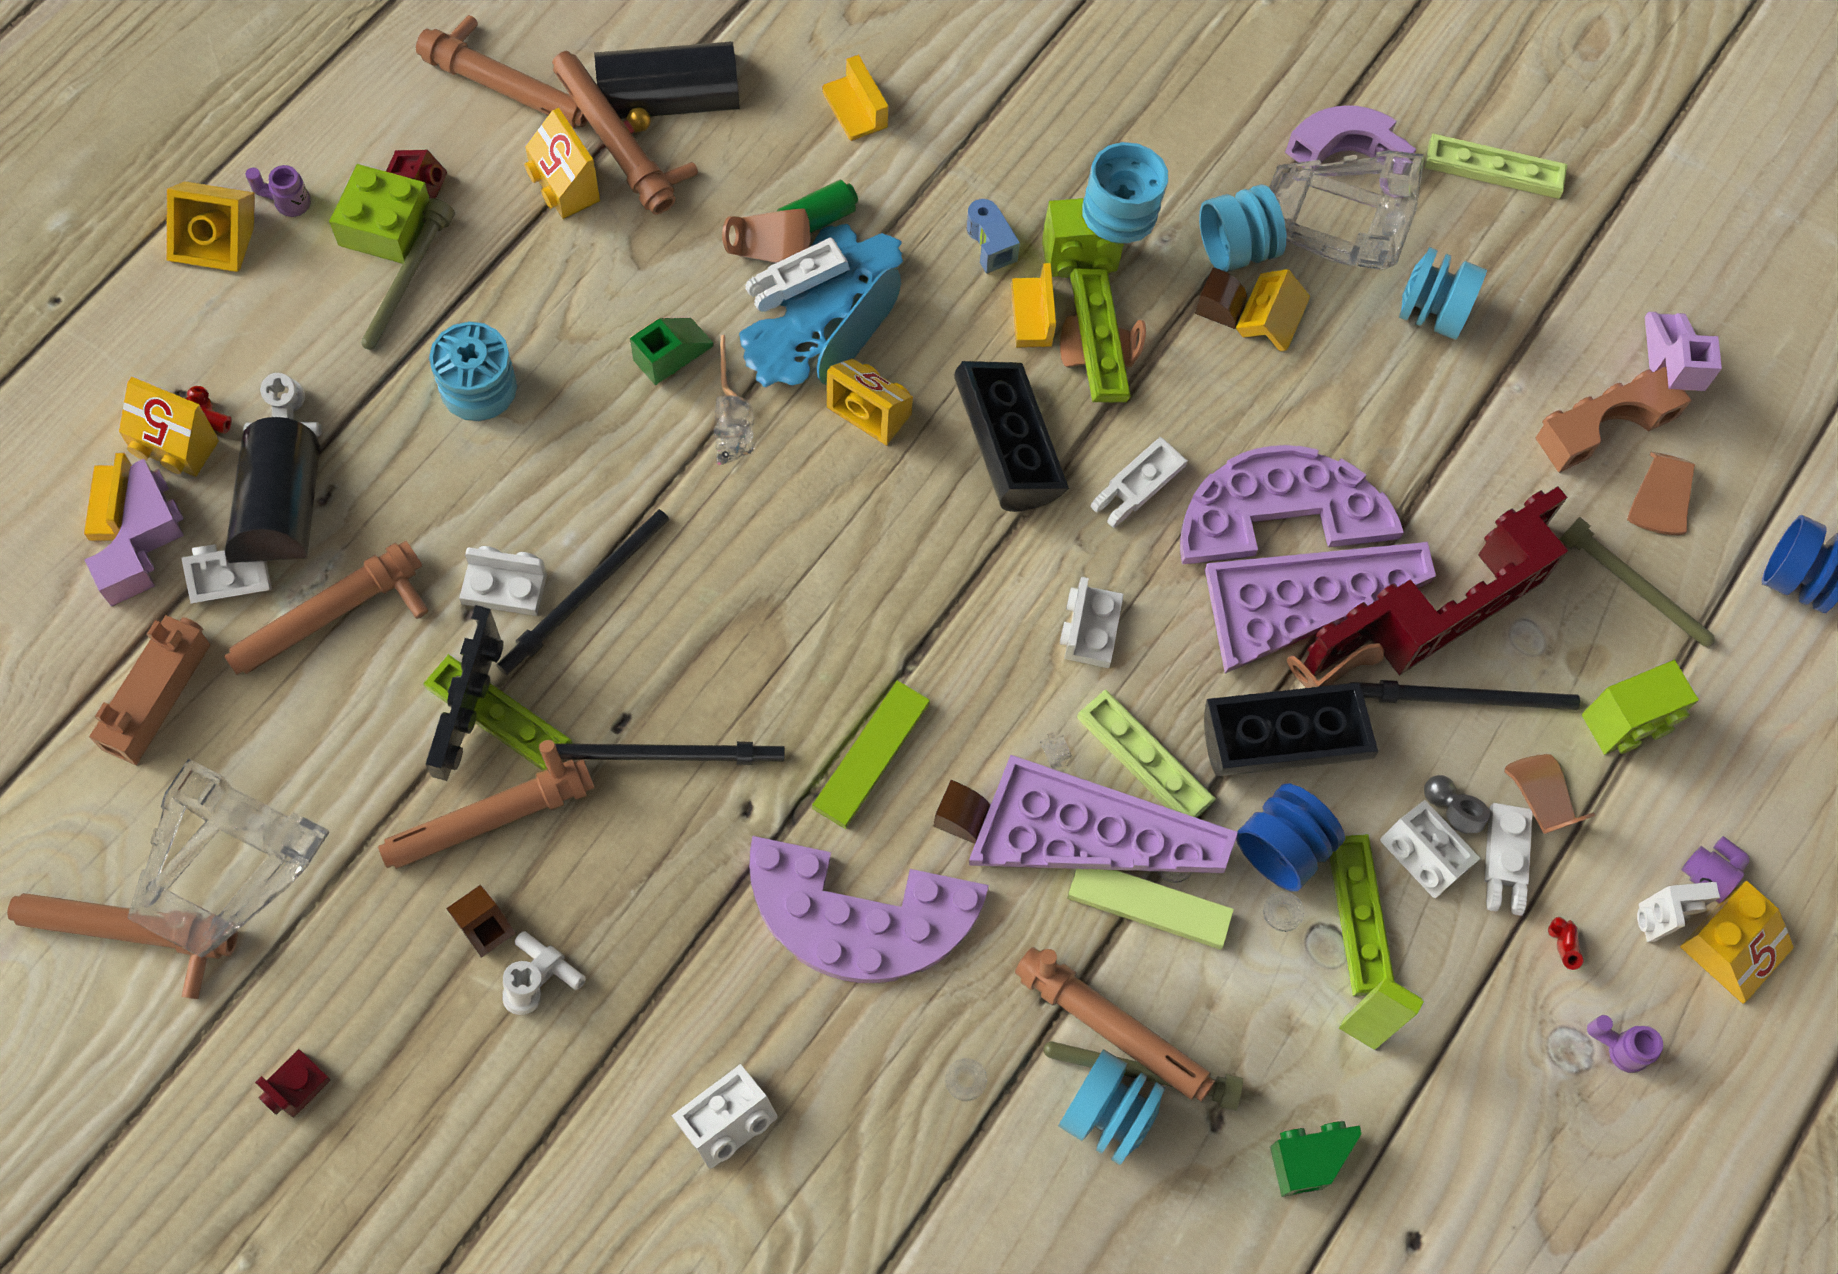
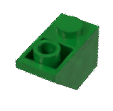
(668, 346)
(1312, 1160)

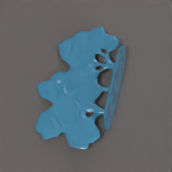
(772, 342)

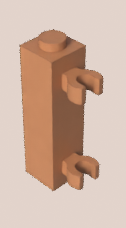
(150, 689)

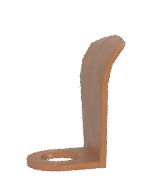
(768, 235)
(1072, 349)
(1664, 496)
(1366, 655)
(1544, 791)

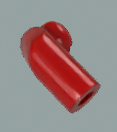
(218, 421)
(1568, 942)

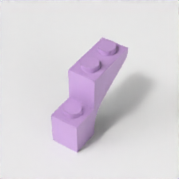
(1689, 358)
(147, 524)

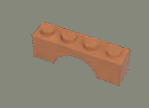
(1575, 434)

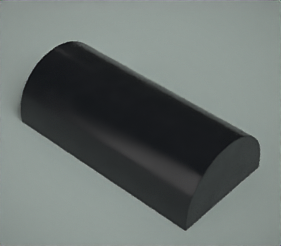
(669, 79)
(1011, 434)
(273, 492)
(1288, 729)

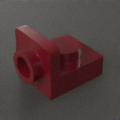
(419, 166)
(292, 1085)

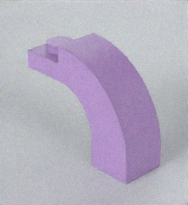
(1344, 130)

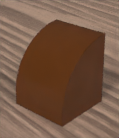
(1222, 299)
(961, 812)
(481, 920)

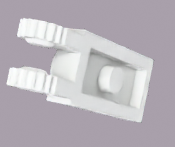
(797, 274)
(1140, 480)
(1508, 855)

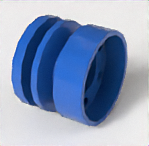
(1807, 561)
(1290, 837)

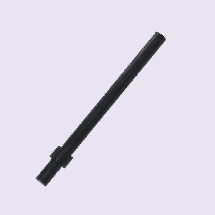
(531, 641)
(1390, 692)
(743, 752)

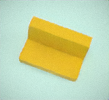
(857, 101)
(1274, 308)
(1034, 310)
(107, 499)

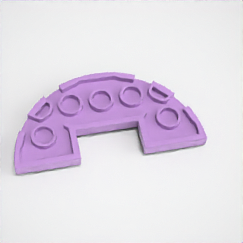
(1280, 485)
(854, 935)

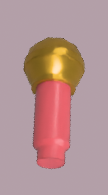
(637, 120)

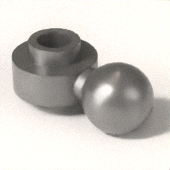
(1464, 811)

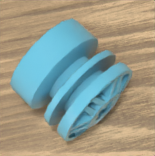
(1124, 192)
(1242, 228)
(1442, 293)
(473, 371)
(1112, 1107)

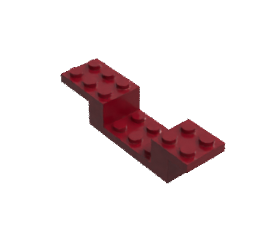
(1408, 627)

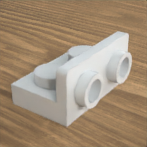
(212, 577)
(503, 580)
(1093, 624)
(1429, 848)
(1672, 907)
(725, 1116)

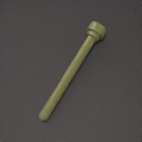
(436, 217)
(1581, 537)
(1225, 1090)

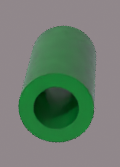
(826, 204)

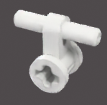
(289, 401)
(524, 979)

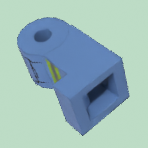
(994, 235)

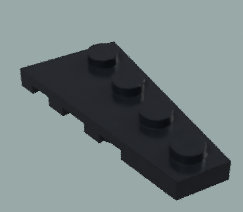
(464, 693)

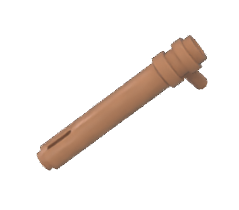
(455, 57)
(642, 174)
(376, 576)
(547, 790)
(107, 923)
(1062, 987)

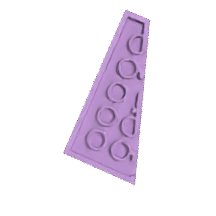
(1287, 598)
(1074, 824)

